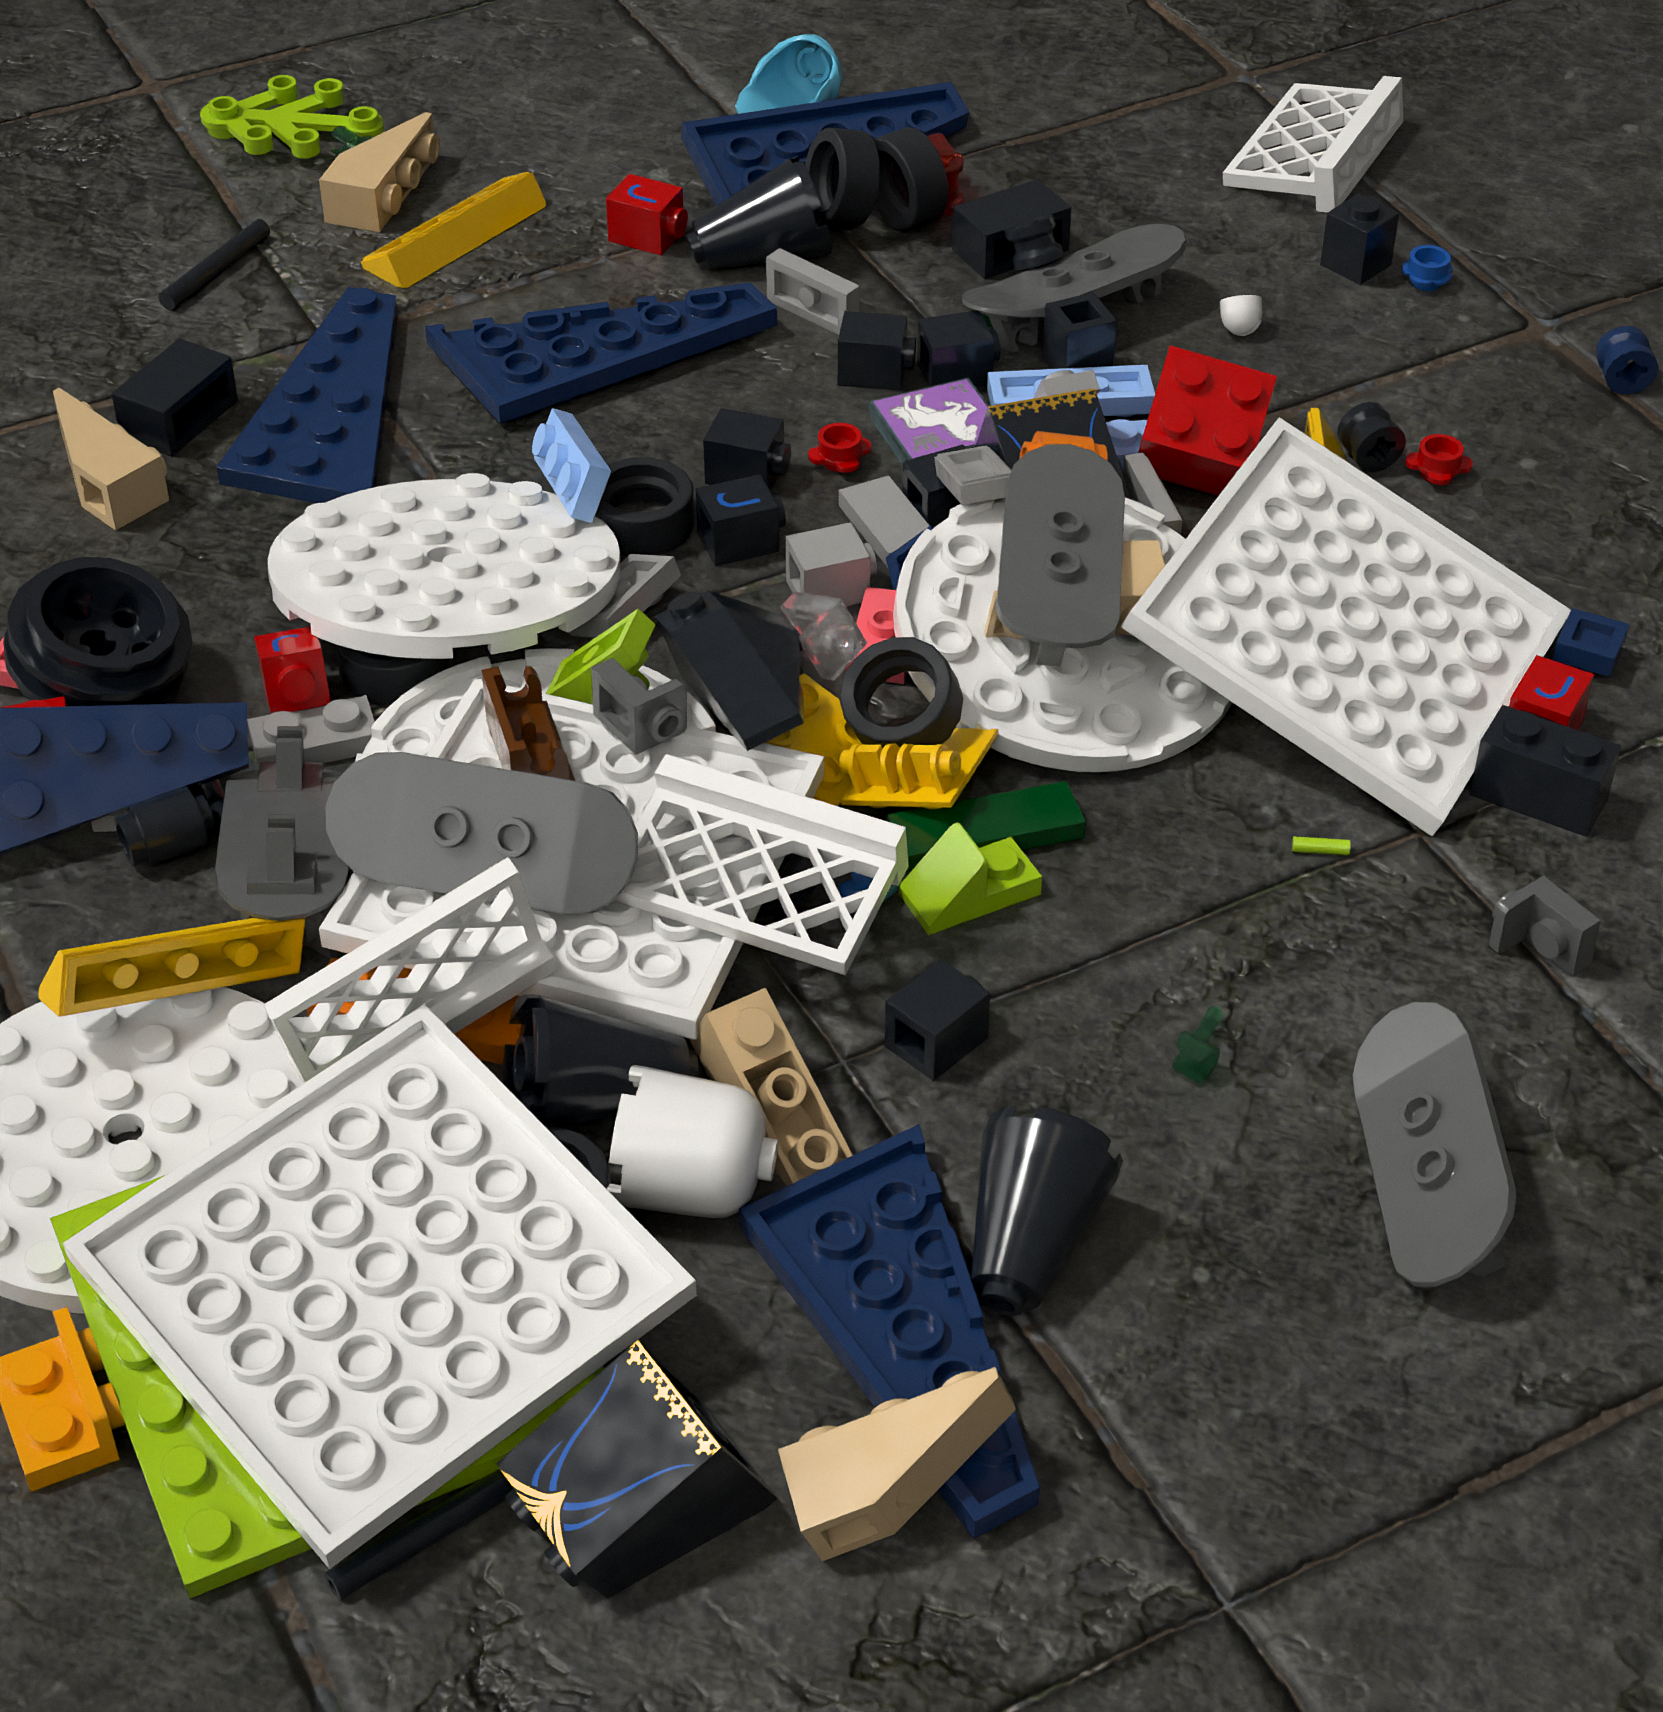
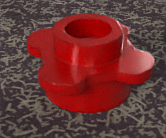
(839, 447)
(1439, 459)

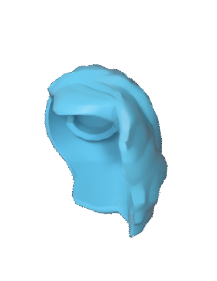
(793, 74)

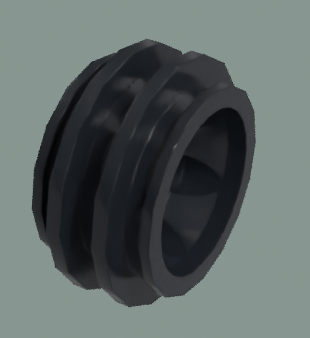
(78, 634)

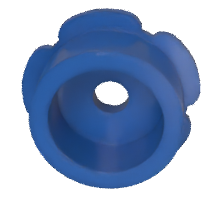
(1428, 267)

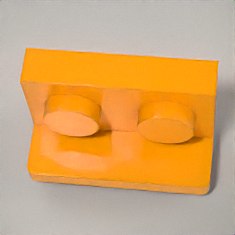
(56, 1409)

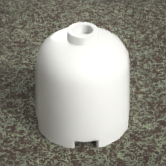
(689, 1145)

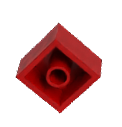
(1204, 419)

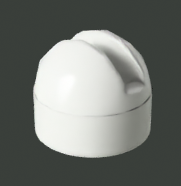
(1241, 313)

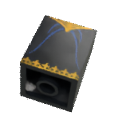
(1070, 413)
(630, 1476)

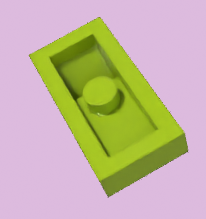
(622, 642)
(966, 881)

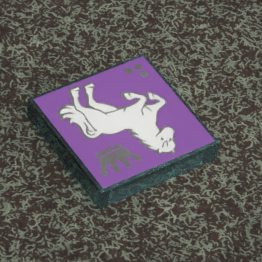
(930, 418)

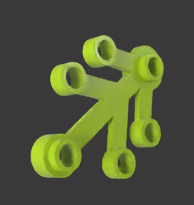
(290, 122)

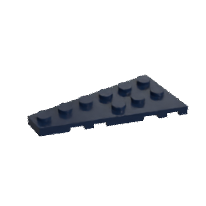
(745, 146)

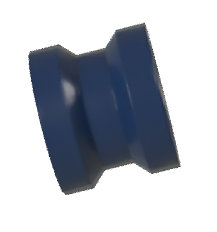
(1616, 350)

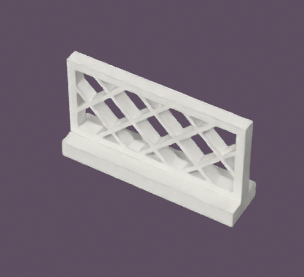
(1348, 149)
(776, 825)
(449, 976)

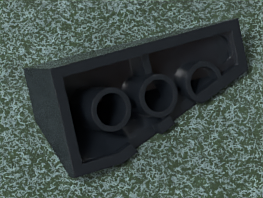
(738, 663)

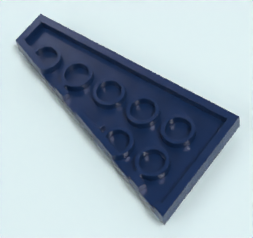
(591, 347)
(326, 413)
(98, 760)
(894, 1299)

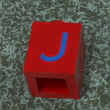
(645, 214)
(292, 670)
(1554, 692)

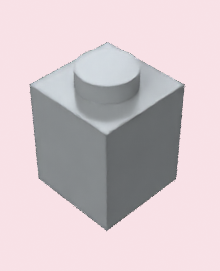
(830, 563)

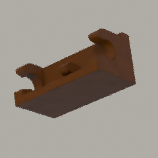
(523, 726)

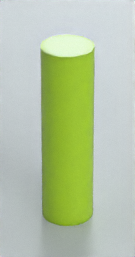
(1321, 845)

